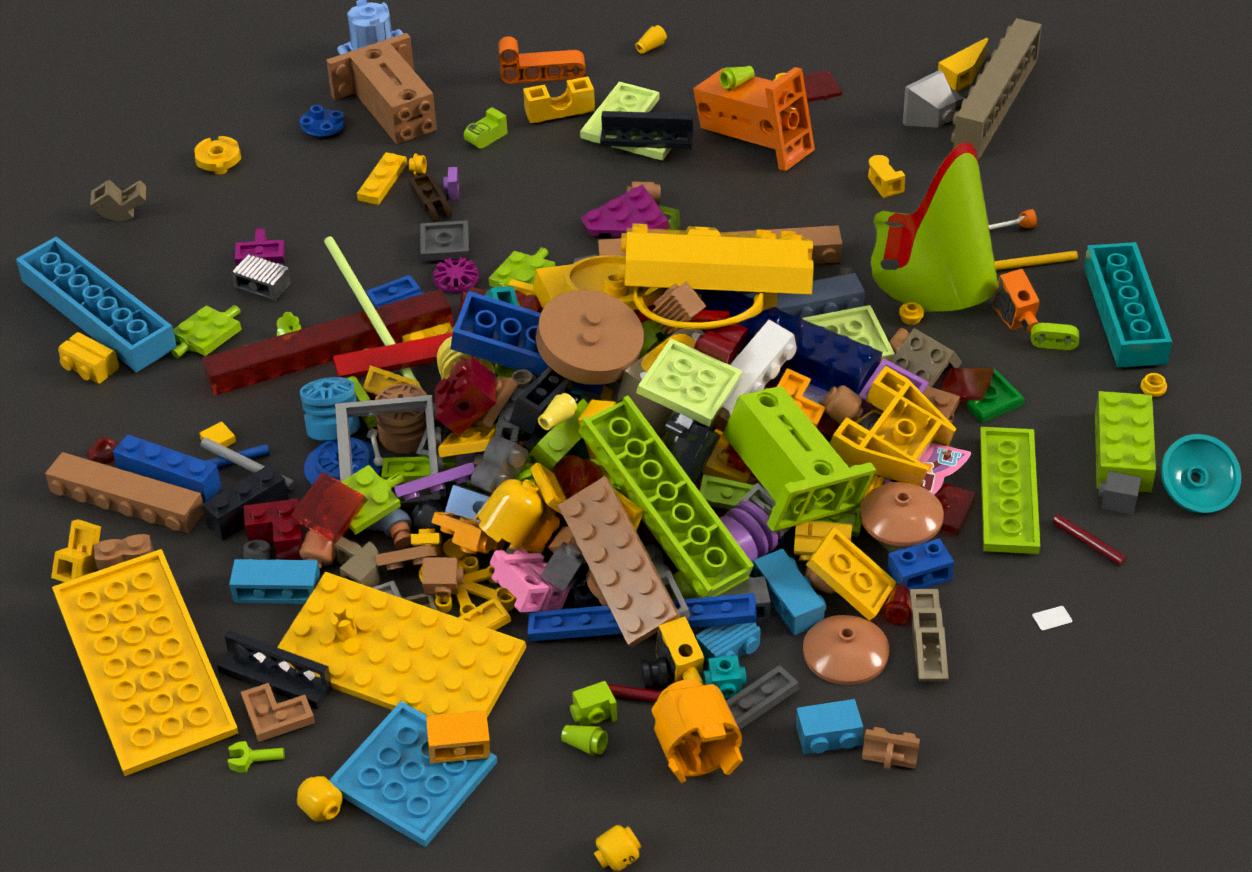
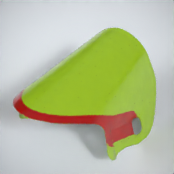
(943, 244)

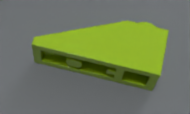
(559, 440)

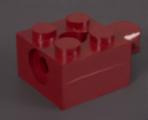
(467, 387)

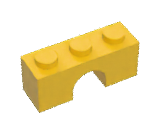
(576, 100)

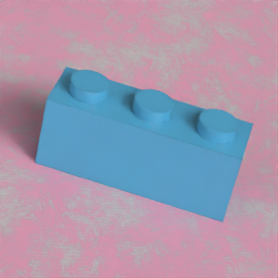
(273, 581)
(790, 591)

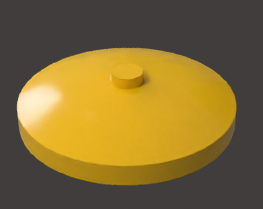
(603, 275)

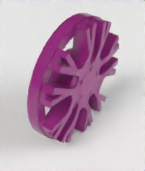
(455, 275)

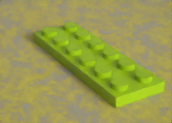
(1009, 490)

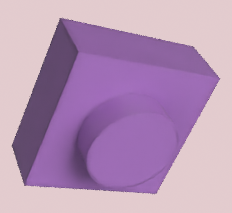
(451, 183)

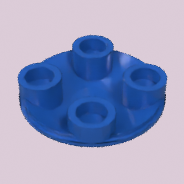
(321, 121)

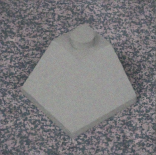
(929, 102)

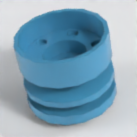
(319, 404)

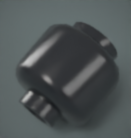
(423, 515)

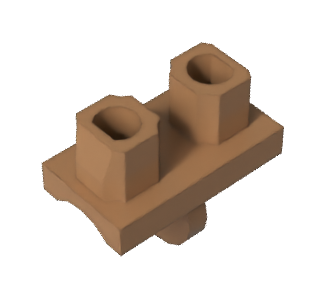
(891, 748)

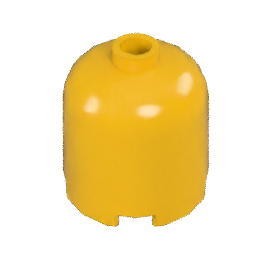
(511, 512)

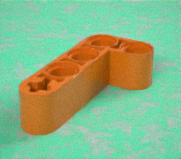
(546, 65)

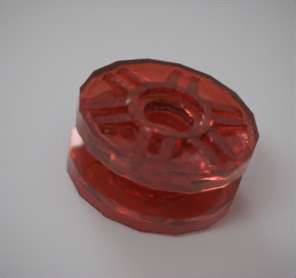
(576, 474)

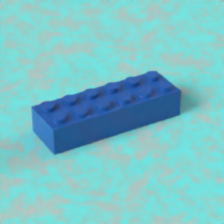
(502, 335)

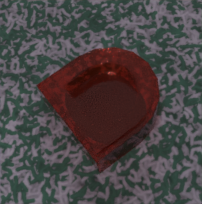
(102, 451)

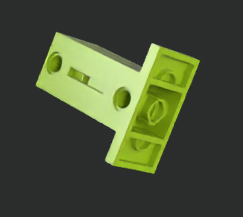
(793, 459)

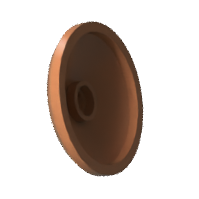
(901, 514)
(846, 649)

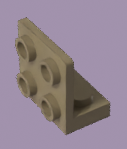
(925, 357)

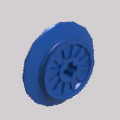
(326, 459)

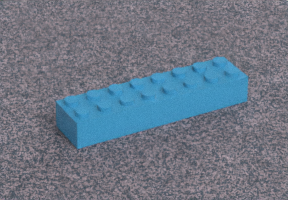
(96, 303)

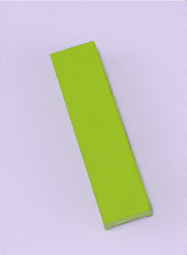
(670, 501)

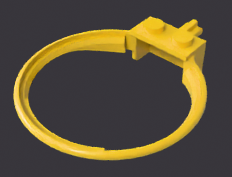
(762, 301)

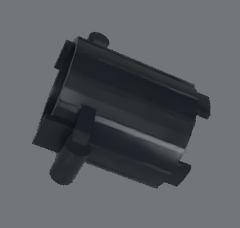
(689, 443)

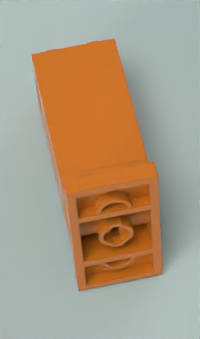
(760, 113)

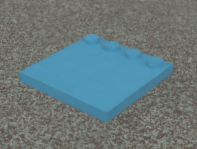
(397, 783)

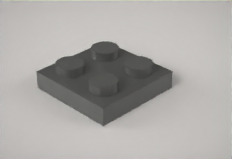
(444, 240)

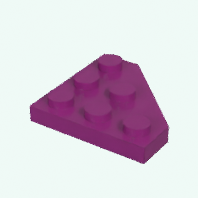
(621, 212)

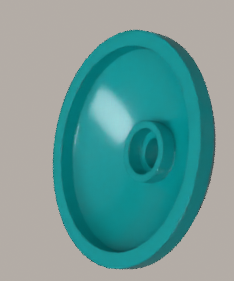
(1212, 465)

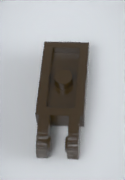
(430, 195)

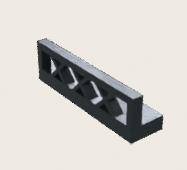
(647, 126)
(256, 669)

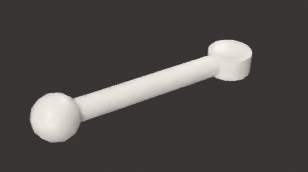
(372, 433)

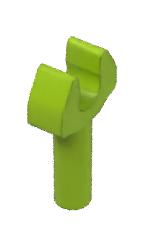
(249, 756)

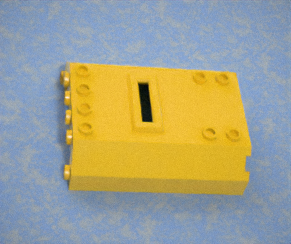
(717, 259)

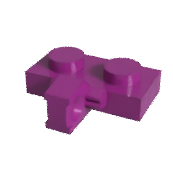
(267, 249)

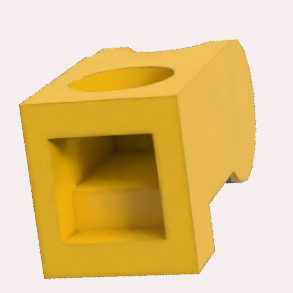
(884, 177)

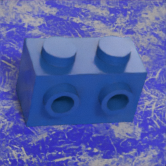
(921, 565)

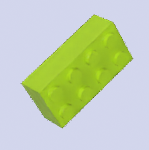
(1125, 437)

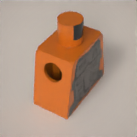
(1016, 300)

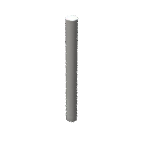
(238, 459)

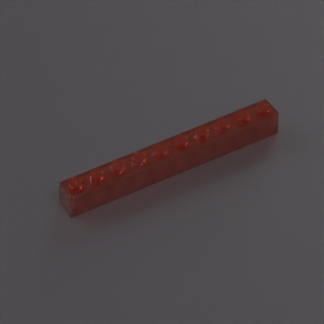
(321, 342)

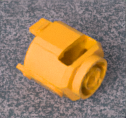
(696, 729)

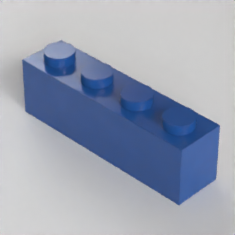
(167, 466)

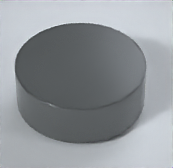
(257, 550)

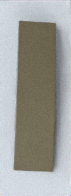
(928, 635)

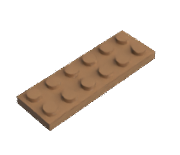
(618, 561)

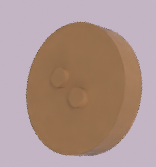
(589, 336)

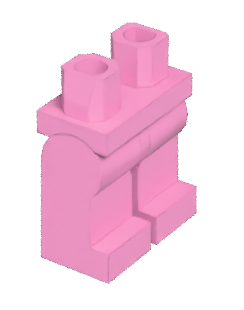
(521, 576)

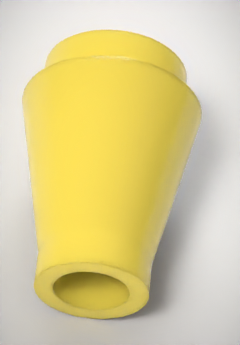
(559, 410)

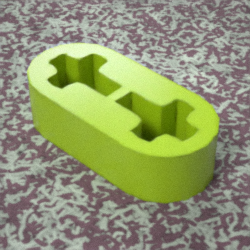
(1055, 336)

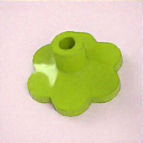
(287, 324)

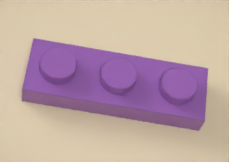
(435, 482)

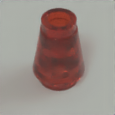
(898, 607)

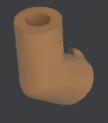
(898, 339)

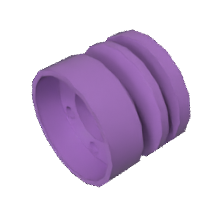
(749, 529)

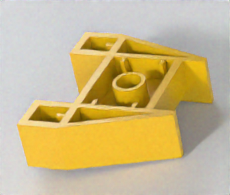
(899, 434)

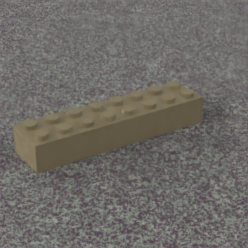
(997, 86)

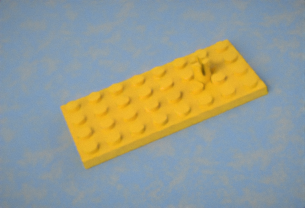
(401, 650)
(144, 662)

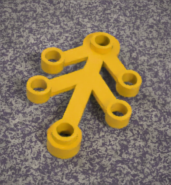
(470, 585)

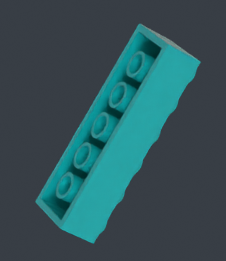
(1127, 305)

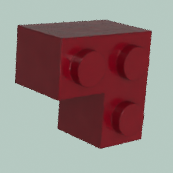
(275, 525)

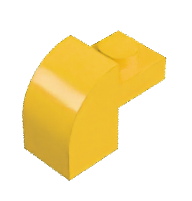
(79, 556)

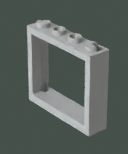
(390, 406)

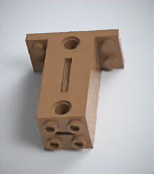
(387, 86)

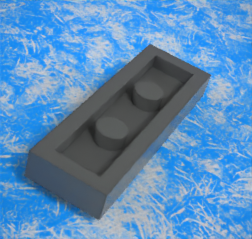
(762, 696)

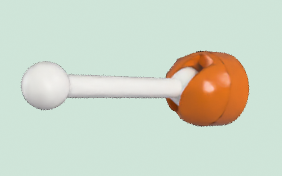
(1026, 219)

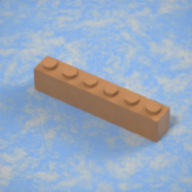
(125, 492)

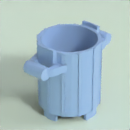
(368, 25)

